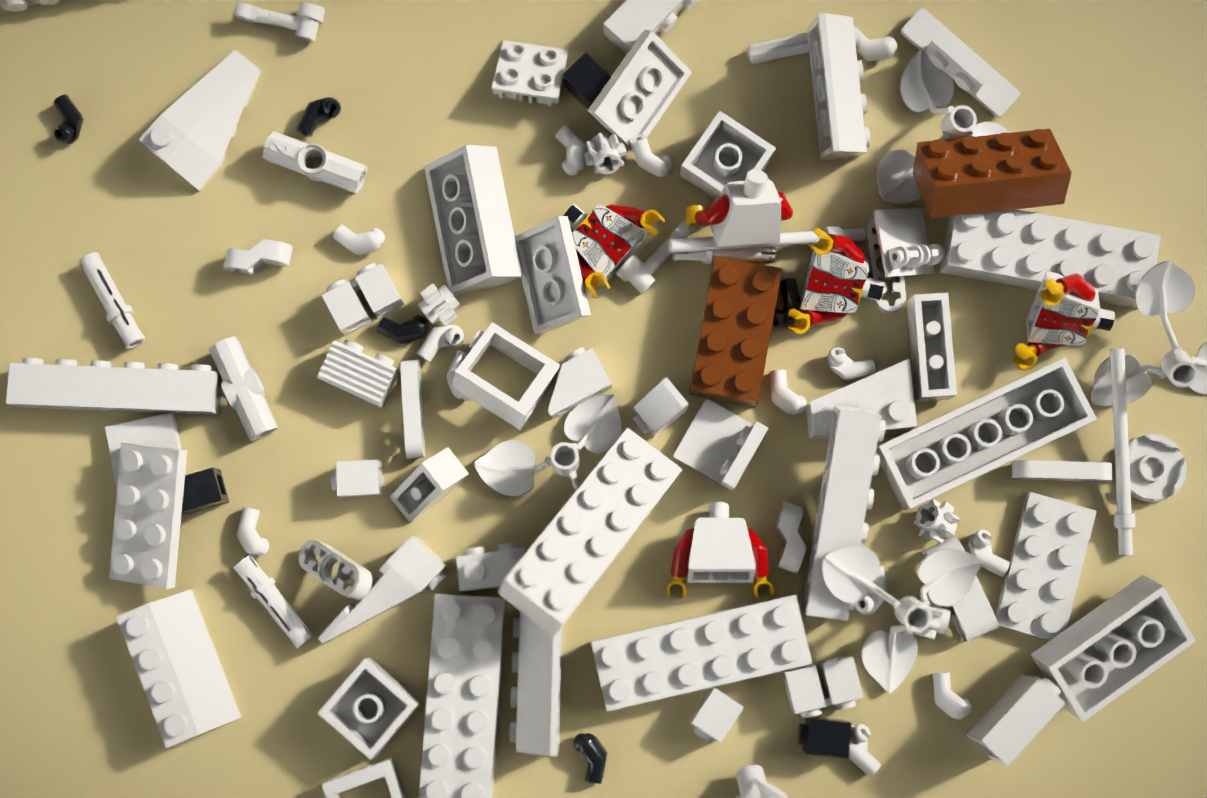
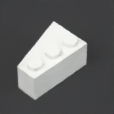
(885, 391)

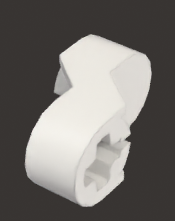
(260, 255)
(787, 527)

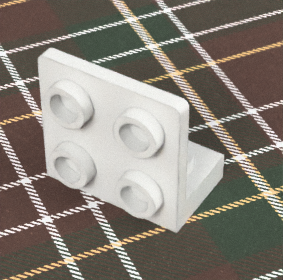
(719, 444)

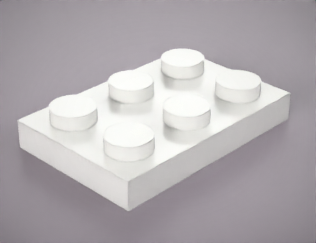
(640, 89)
(551, 275)

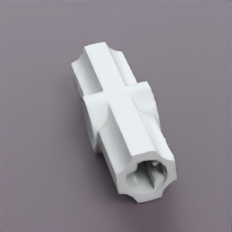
(297, 154)
(243, 388)

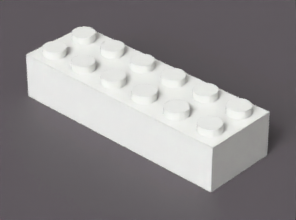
(1023, 245)
(984, 434)
(589, 532)
(701, 652)
(463, 697)

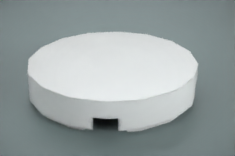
(1155, 468)

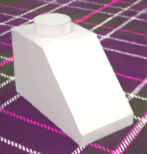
(578, 381)
(659, 408)
(428, 484)

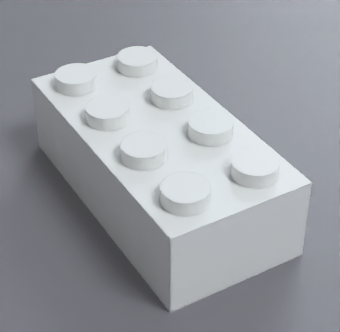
(1114, 647)

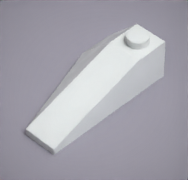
(199, 125)
(404, 576)

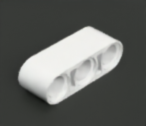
(973, 613)

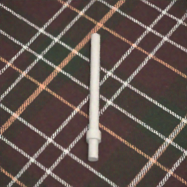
(786, 239)
(1123, 518)

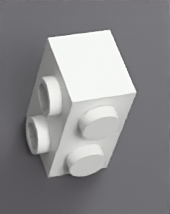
(487, 570)

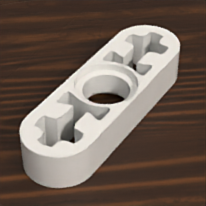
(897, 288)
(412, 409)
(1062, 470)
(346, 568)

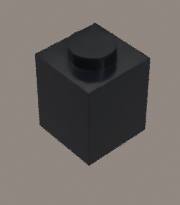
(585, 80)
(204, 490)
(825, 737)

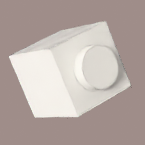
(357, 478)
(715, 715)

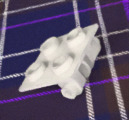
(529, 72)
(905, 243)

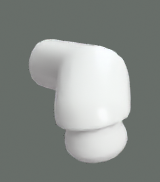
(575, 150)

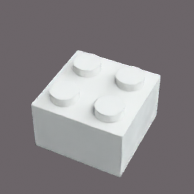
(725, 155)
(369, 707)

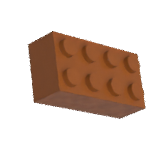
(991, 173)
(735, 331)

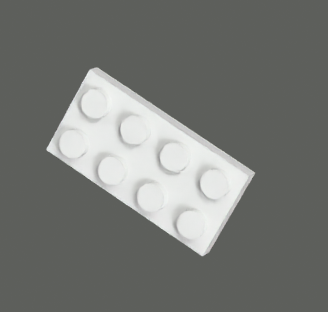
(148, 514)
(1044, 566)

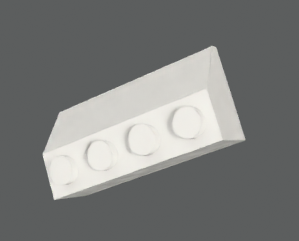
(837, 87)
(472, 219)
(178, 667)
(537, 690)

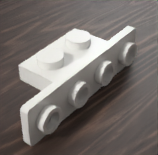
(960, 63)

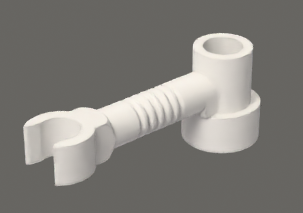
(305, 21)
(640, 273)

